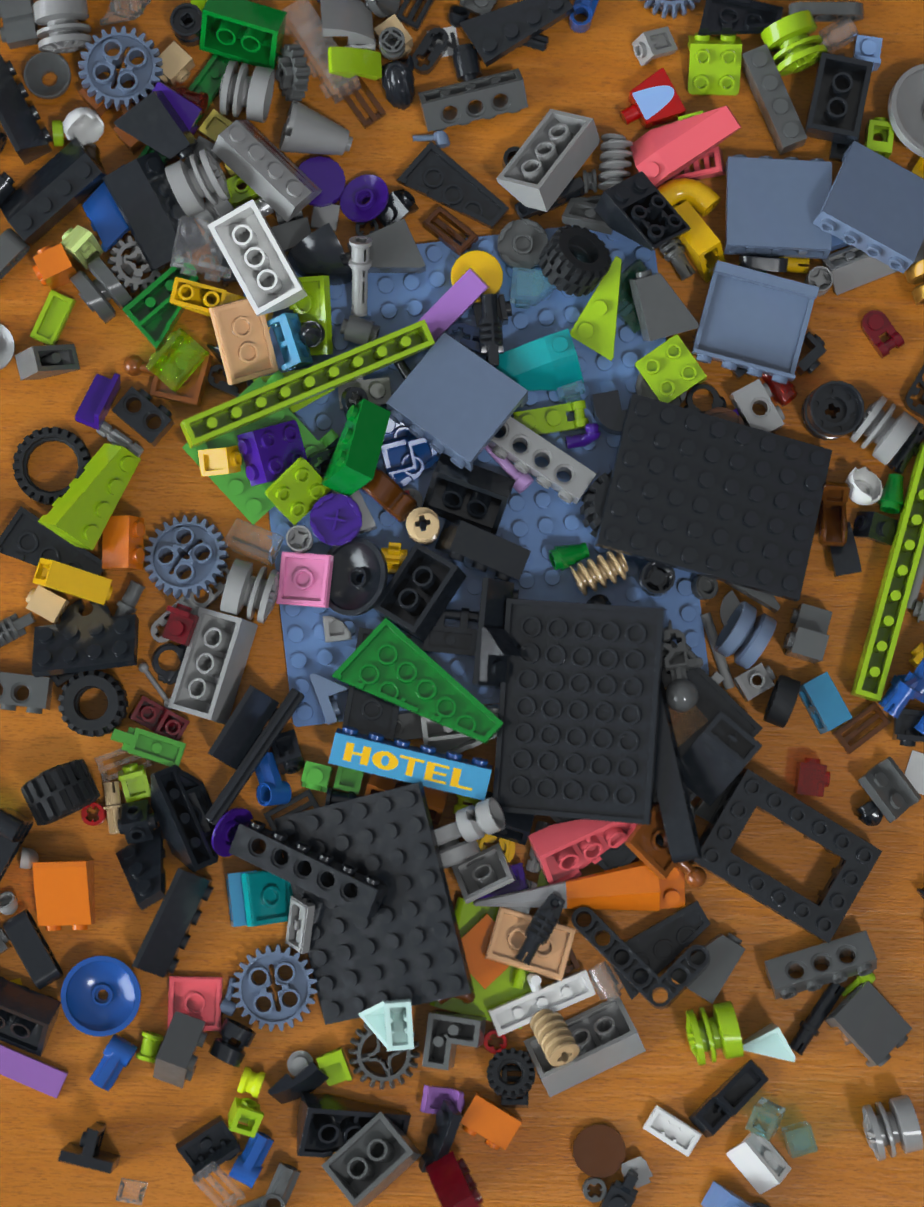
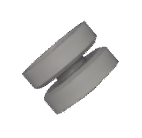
(450, 848)

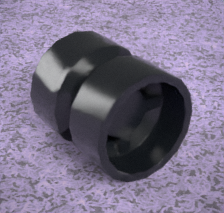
(187, 30)
(656, 579)
(227, 1050)

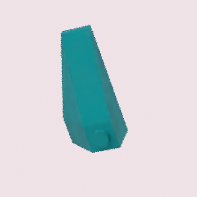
(543, 363)

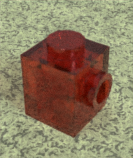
(811, 778)

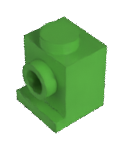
(316, 776)

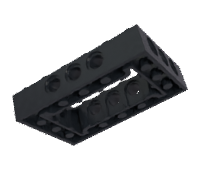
(728, 821)

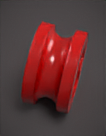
(85, 813)
(490, 1048)

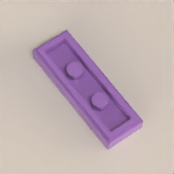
(454, 303)
(31, 1071)

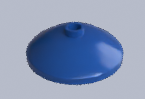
(82, 1000)

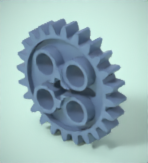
(98, 61)
(169, 543)
(250, 991)

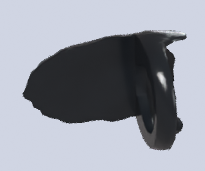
(399, 82)

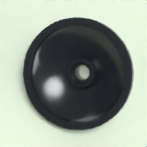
(352, 562)

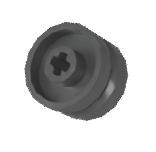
(101, 290)

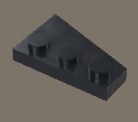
(737, 17)
(144, 869)

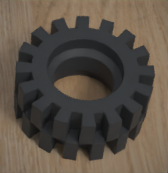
(507, 1057)

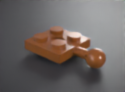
(189, 393)
(658, 859)

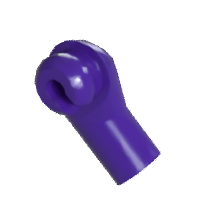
(582, 440)

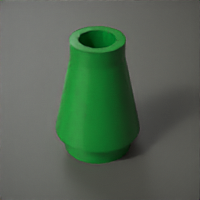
(892, 496)
(567, 555)

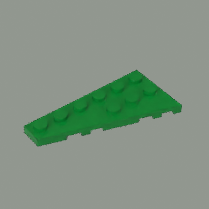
(406, 676)

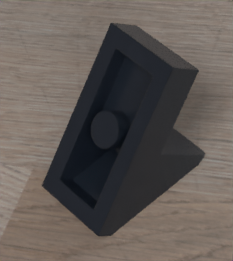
(494, 651)

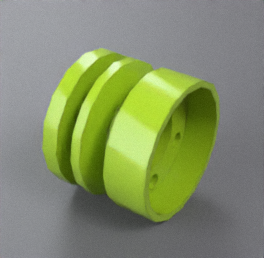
(794, 41)
(714, 1033)

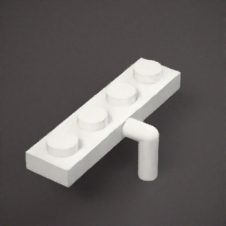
(551, 996)

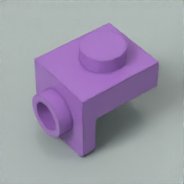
(435, 1095)

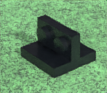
(89, 1153)

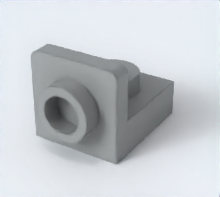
(653, 45)

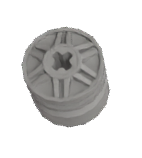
(62, 29)
(247, 91)
(198, 182)
(884, 430)
(250, 591)
(892, 1127)

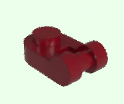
(874, 325)

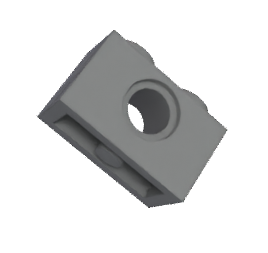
(757, 393)

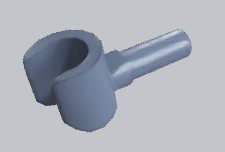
(440, 137)
(227, 1006)

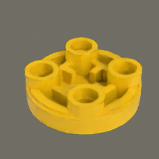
(484, 265)

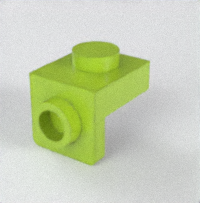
(134, 782)

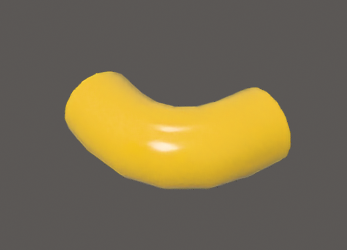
(694, 191)

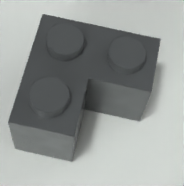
(808, 634)
(447, 1031)
(176, 1055)

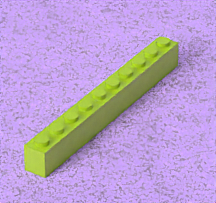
(307, 384)
(894, 590)

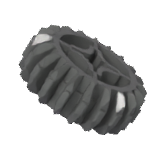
(389, 1074)

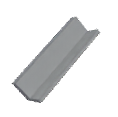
(855, 268)

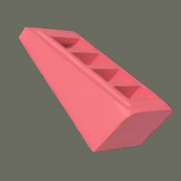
(708, 172)

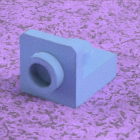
(868, 49)

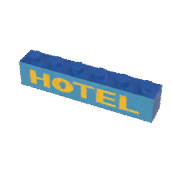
(410, 763)

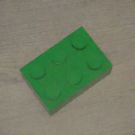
(243, 31)

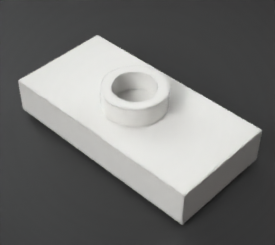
(672, 1130)

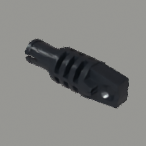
(490, 330)
(541, 927)

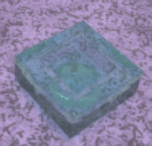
(570, 392)

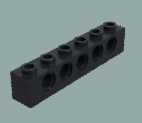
(247, 847)

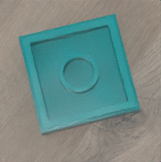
(265, 898)

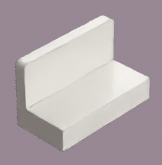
(759, 1162)

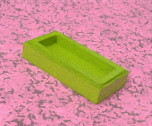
(52, 318)

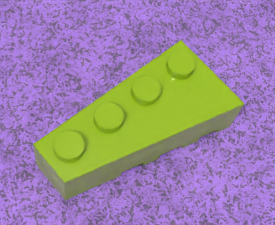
(92, 497)

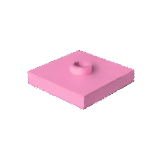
(305, 579)

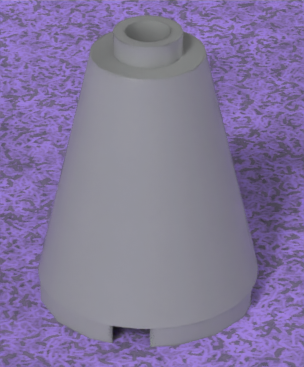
(312, 133)

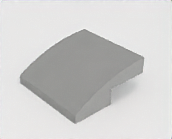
(347, 19)

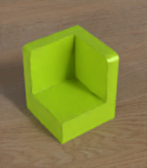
(335, 1066)

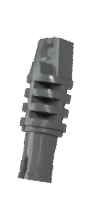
(674, 253)
(13, 627)

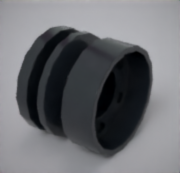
(835, 396)

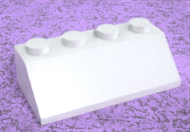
(257, 259)

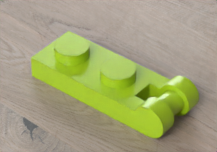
(553, 418)

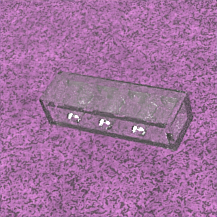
(306, 30)

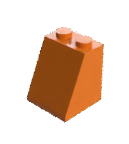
(64, 893)

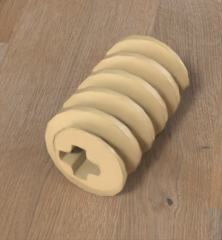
(432, 529)
(600, 572)
(554, 1037)

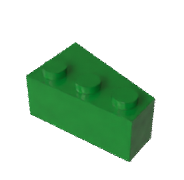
(152, 309)
(357, 448)

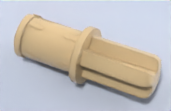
(113, 805)

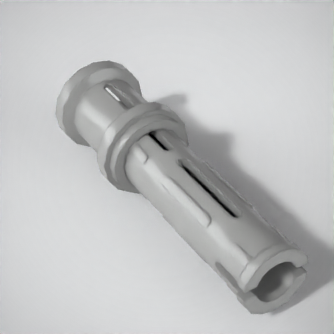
(360, 265)

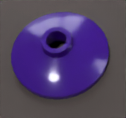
(359, 192)
(226, 829)

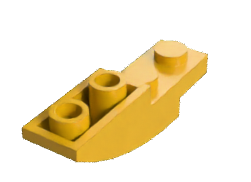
(201, 297)

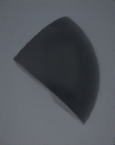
(321, 255)

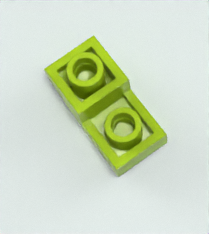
(354, 61)

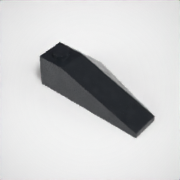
(331, 1121)

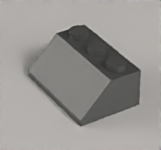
(371, 1160)

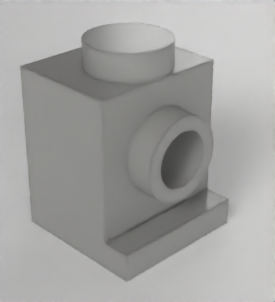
(747, 688)

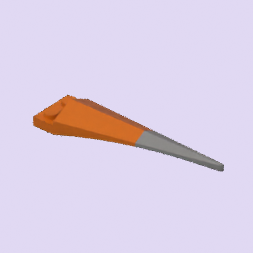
(619, 888)

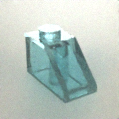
(529, 287)

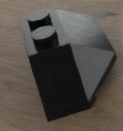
(181, 811)

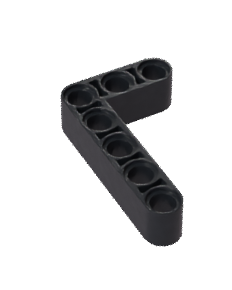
(13, 831)
(636, 964)

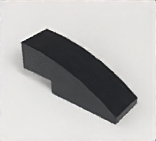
(728, 1099)

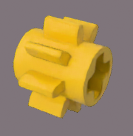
(394, 556)

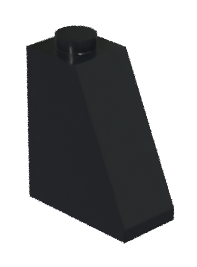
(158, 126)

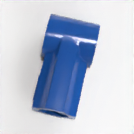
(584, 7)
(271, 787)
(116, 1057)
(249, 1163)

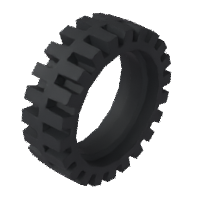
(27, 447)

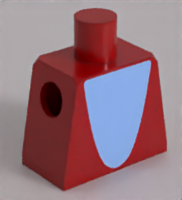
(653, 102)

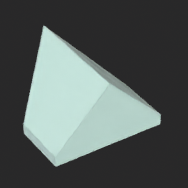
(391, 1023)
(769, 1042)

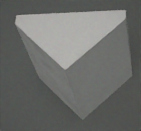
(483, 873)

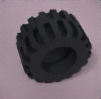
(575, 260)
(71, 697)

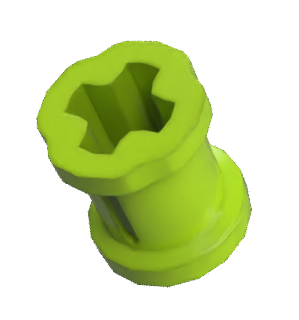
(150, 1046)

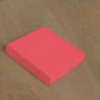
(197, 998)

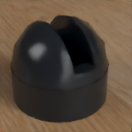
(458, 14)

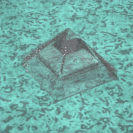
(131, 1191)

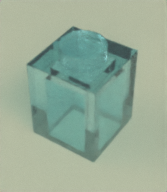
(765, 1118)
(799, 1139)

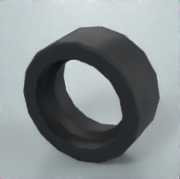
(782, 701)

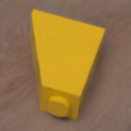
(700, 242)
(73, 581)

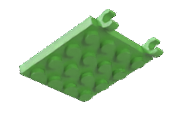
(236, 486)

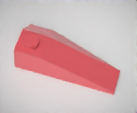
(677, 145)
(572, 845)

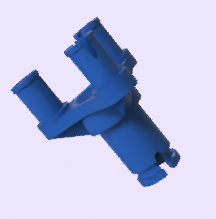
(902, 690)

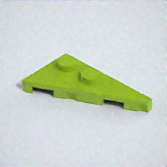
(598, 320)

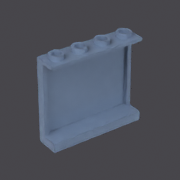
(775, 205)
(876, 208)
(754, 322)
(455, 401)

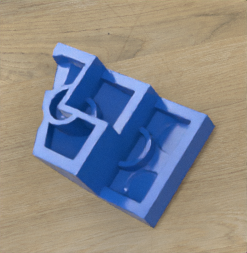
(105, 217)
(405, 454)

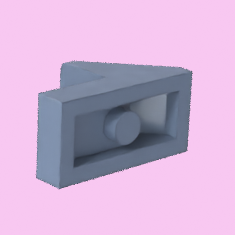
(324, 690)

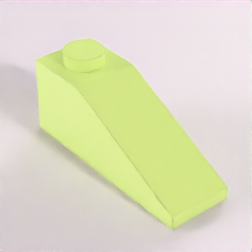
(81, 245)

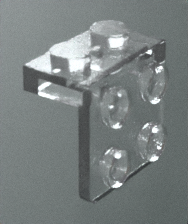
(197, 250)

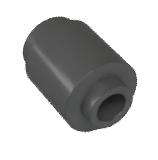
(359, 330)

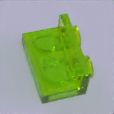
(177, 359)

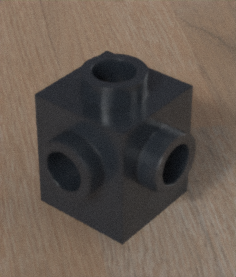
(137, 821)

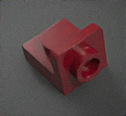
(180, 624)

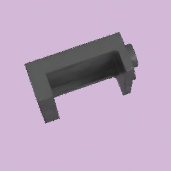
(870, 1024)

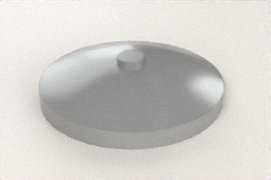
(907, 109)

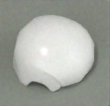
(83, 124)
(864, 486)

